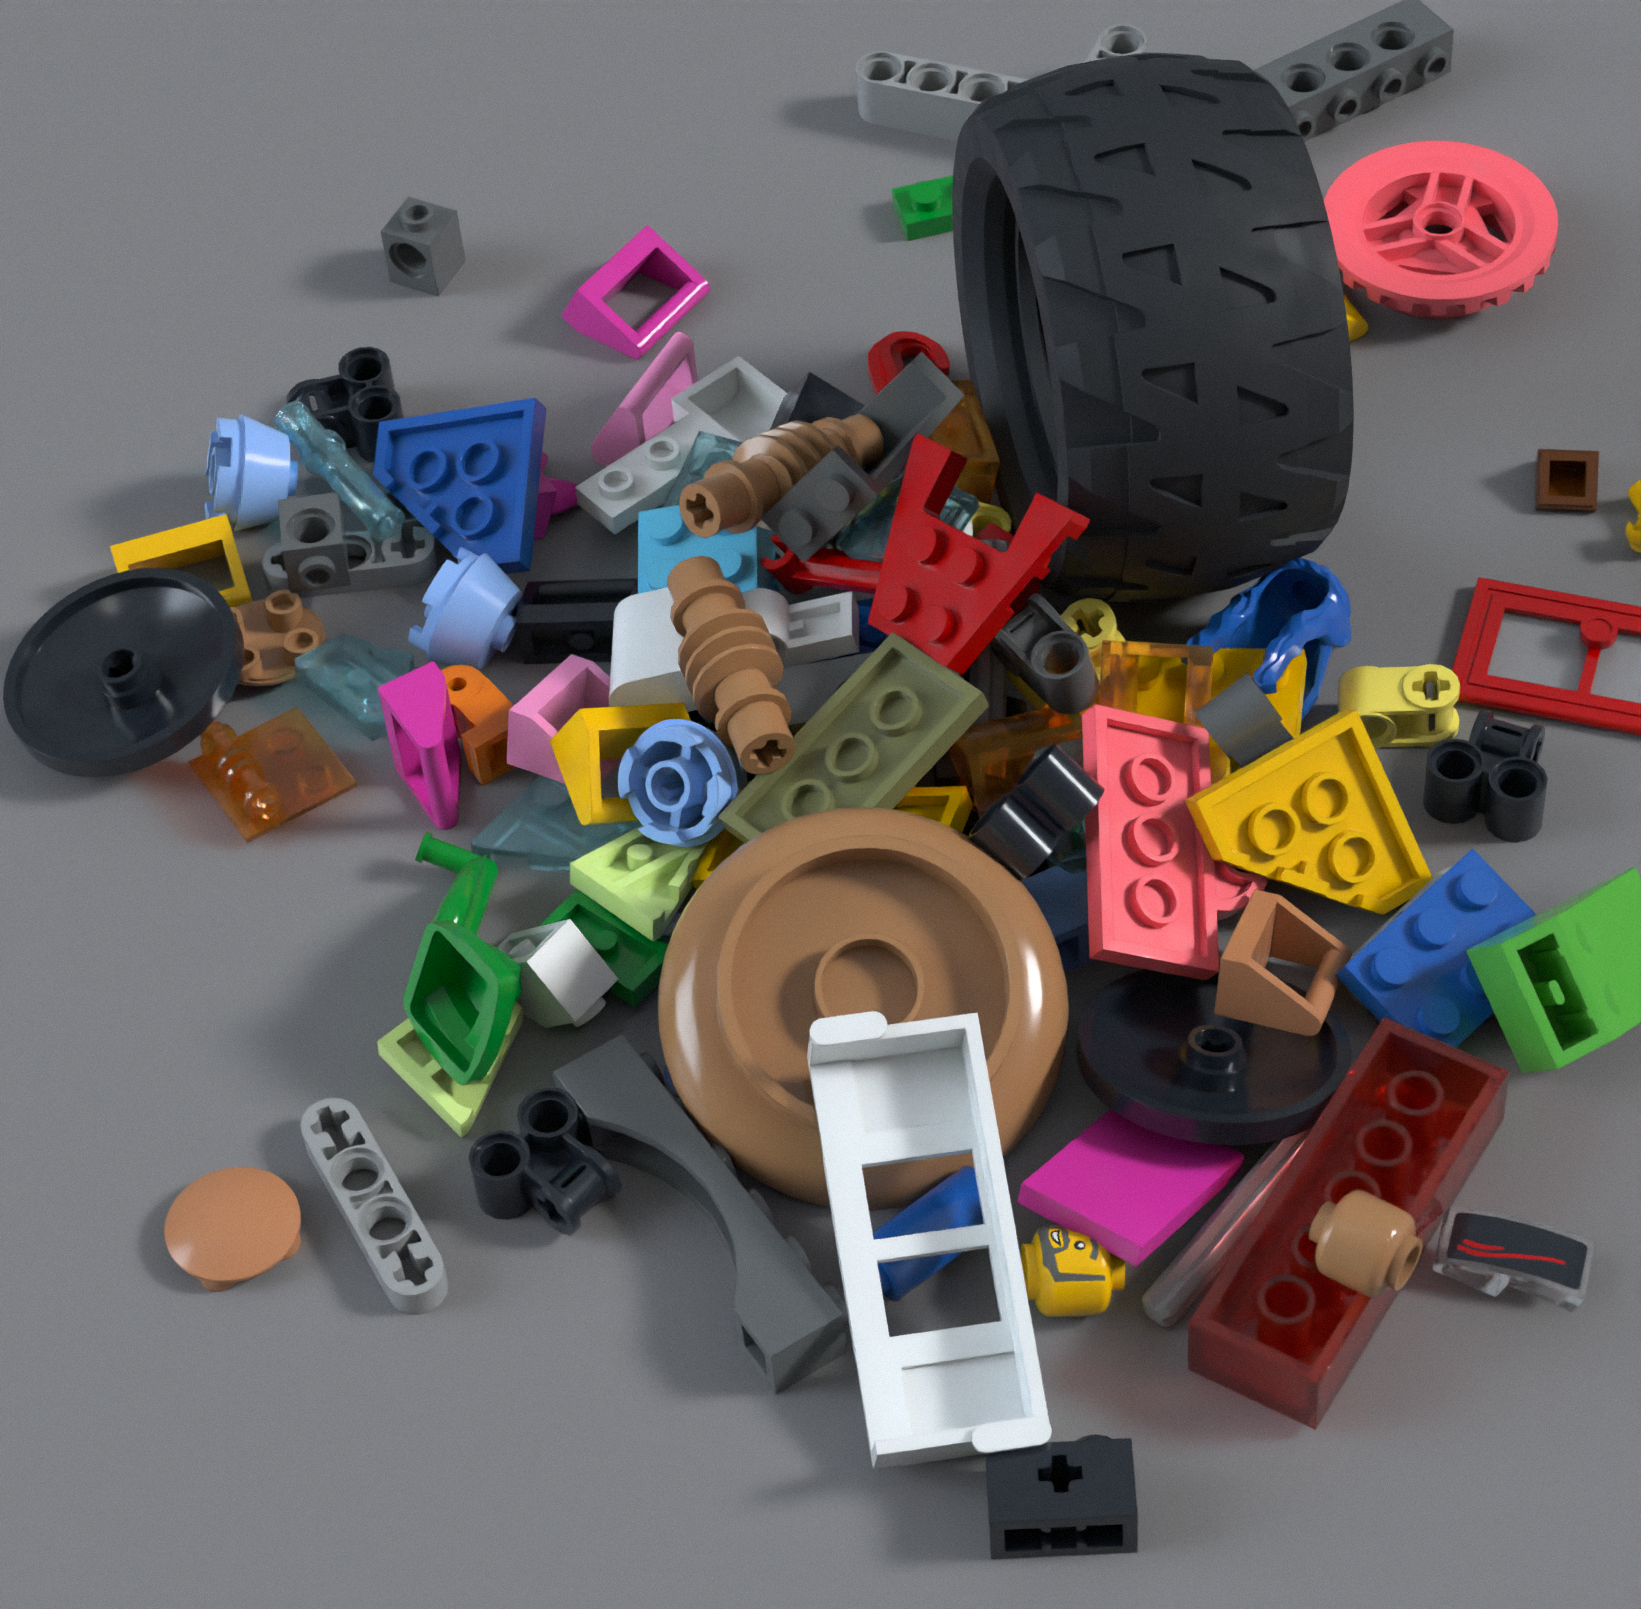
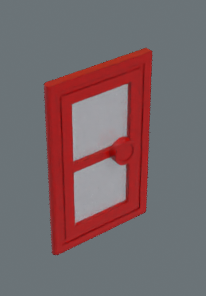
(1552, 656)

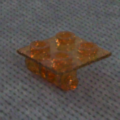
(269, 772)

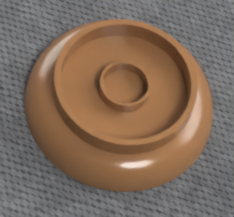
(846, 921)

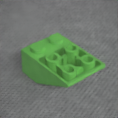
(1567, 974)

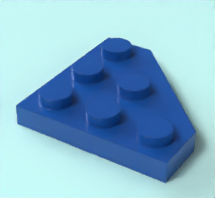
(469, 476)

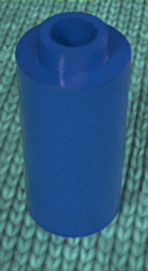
(946, 1206)

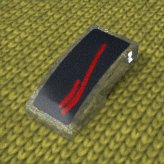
(1505, 1249)

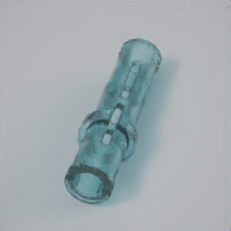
(306, 436)

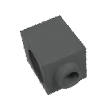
(423, 246)
(314, 542)

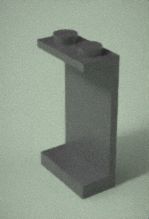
(837, 485)

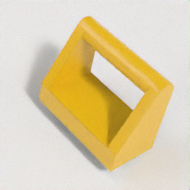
(185, 547)
(602, 735)

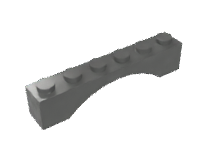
(779, 1308)

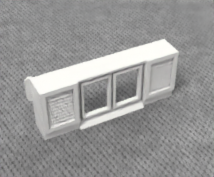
(906, 1098)

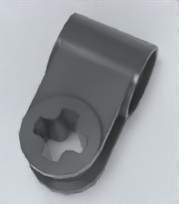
(1040, 649)
(1243, 722)

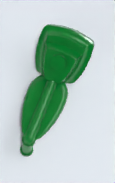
(459, 984)

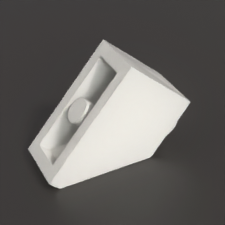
(558, 974)

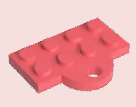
(1147, 867)

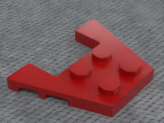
(946, 586)

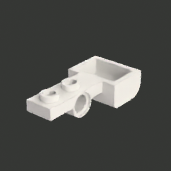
(727, 403)
(647, 643)

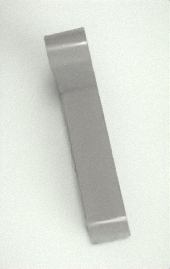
(941, 96)

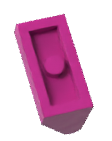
(646, 255)
(425, 741)

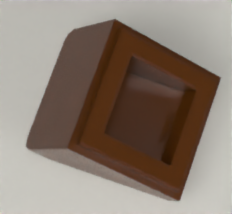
(1566, 480)

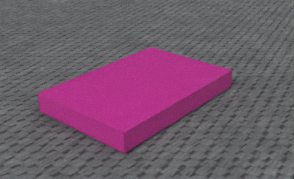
(1128, 1185)

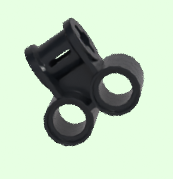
(354, 399)
(1491, 776)
(1033, 816)
(544, 1169)

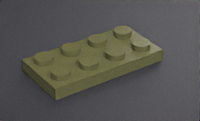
(864, 742)

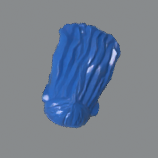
(1285, 613)

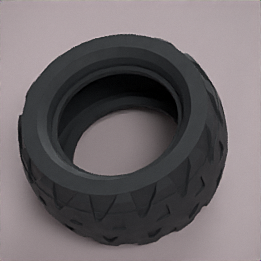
(1155, 321)

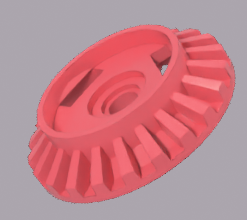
(1393, 194)

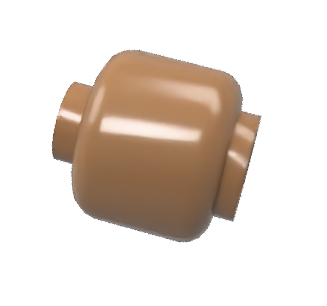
(1365, 1243)

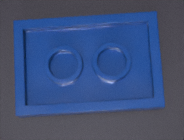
(1420, 962)

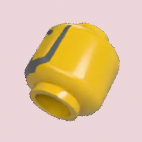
(1069, 1273)

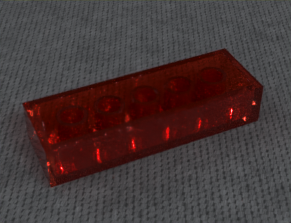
(1397, 1128)

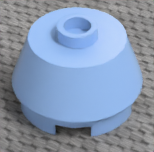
(248, 472)
(468, 612)
(680, 782)

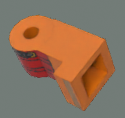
(480, 721)

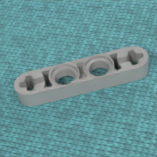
(377, 1202)

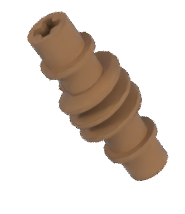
(767, 467)
(730, 665)

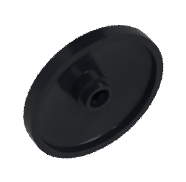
(123, 672)
(1200, 1076)

